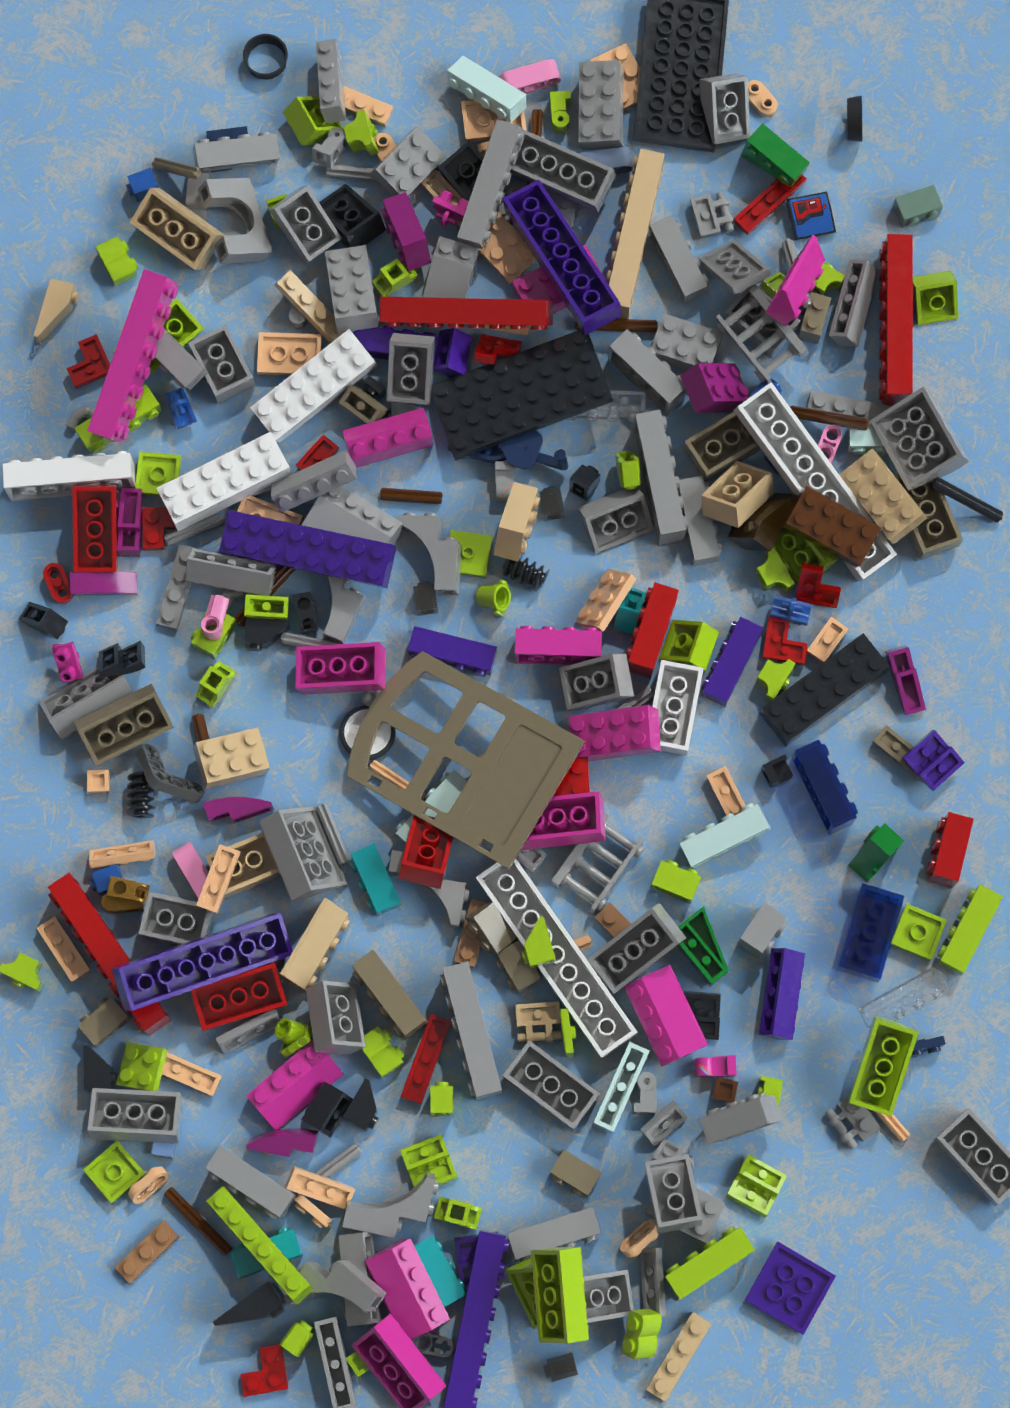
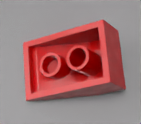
(425, 854)

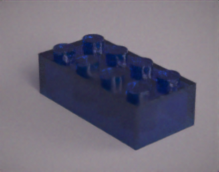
(824, 786)
(870, 932)

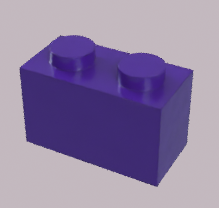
(452, 352)

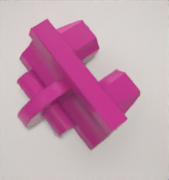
(448, 212)
(67, 661)

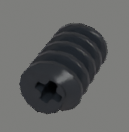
(525, 572)
(139, 796)

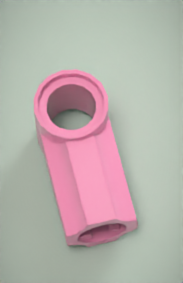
(215, 616)

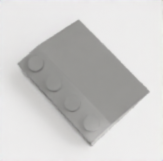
(919, 439)
(351, 515)
(302, 852)

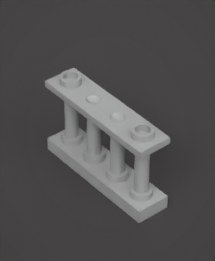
(782, 332)
(576, 860)

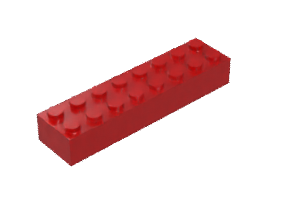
(462, 311)
(896, 318)
(101, 944)

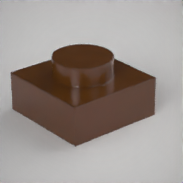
(725, 1090)

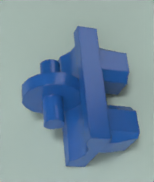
(180, 408)
(791, 610)

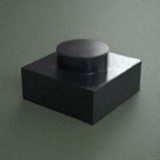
(374, 388)

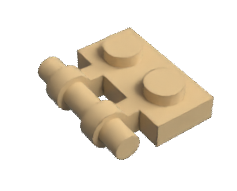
(538, 1015)

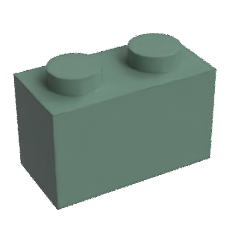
(918, 206)

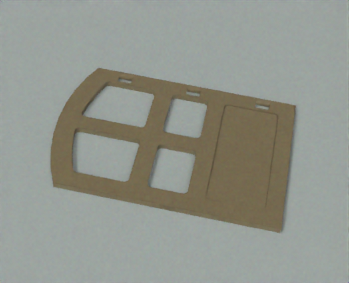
(506, 784)

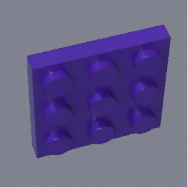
(790, 1288)

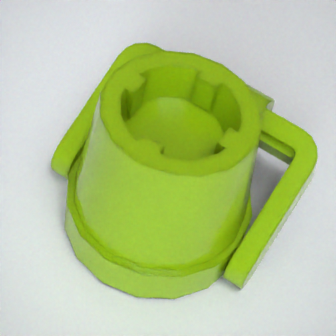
(494, 597)
(293, 1035)

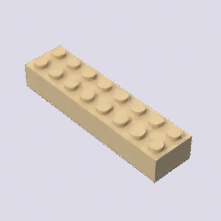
(634, 227)

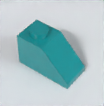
(629, 611)

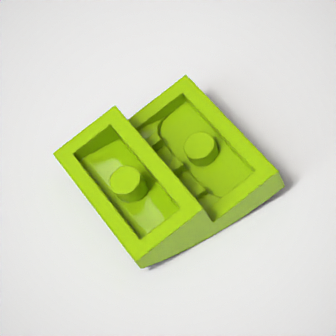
(429, 1157)
(756, 1186)

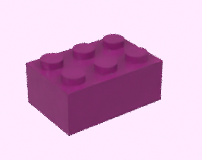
(405, 231)
(714, 387)

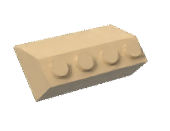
(315, 945)

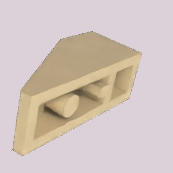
(56, 306)

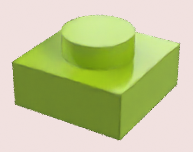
(357, 1364)

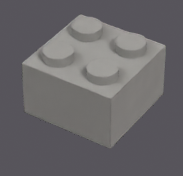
(761, 930)

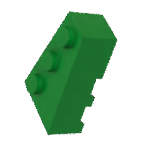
(774, 156)
(878, 849)
(702, 947)

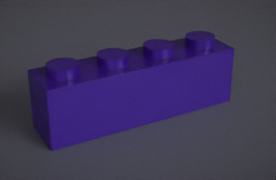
(377, 340)
(454, 651)
(732, 661)
(782, 994)

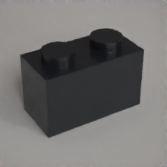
(327, 1109)

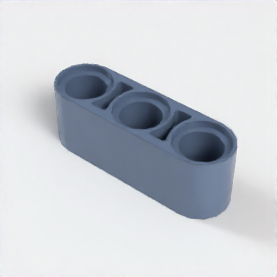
(615, 158)

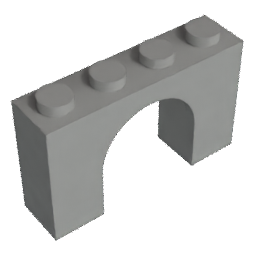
(239, 196)

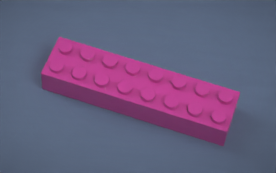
(133, 356)

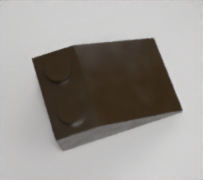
(765, 524)

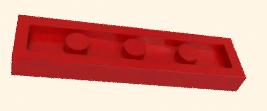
(765, 204)
(426, 1059)

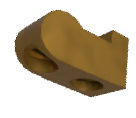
(127, 889)
(120, 905)

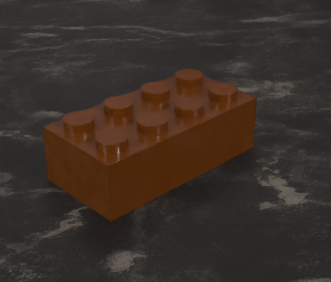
(831, 526)

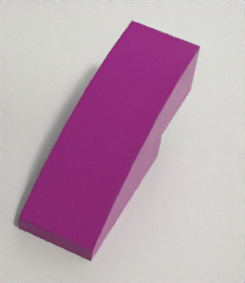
(130, 522)
(103, 583)
(905, 679)
(237, 808)
(284, 1141)

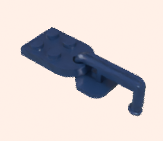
(523, 453)

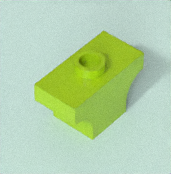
(361, 134)
(393, 278)
(828, 280)
(775, 572)
(775, 677)
(214, 683)
(23, 972)
(457, 1213)

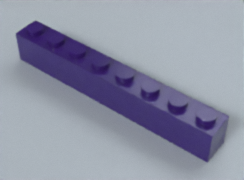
(475, 1320)

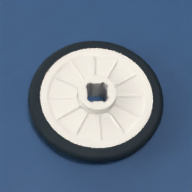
(350, 726)

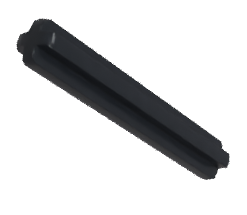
(967, 499)

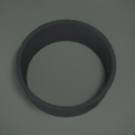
(265, 39)
(854, 118)

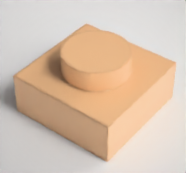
(98, 781)

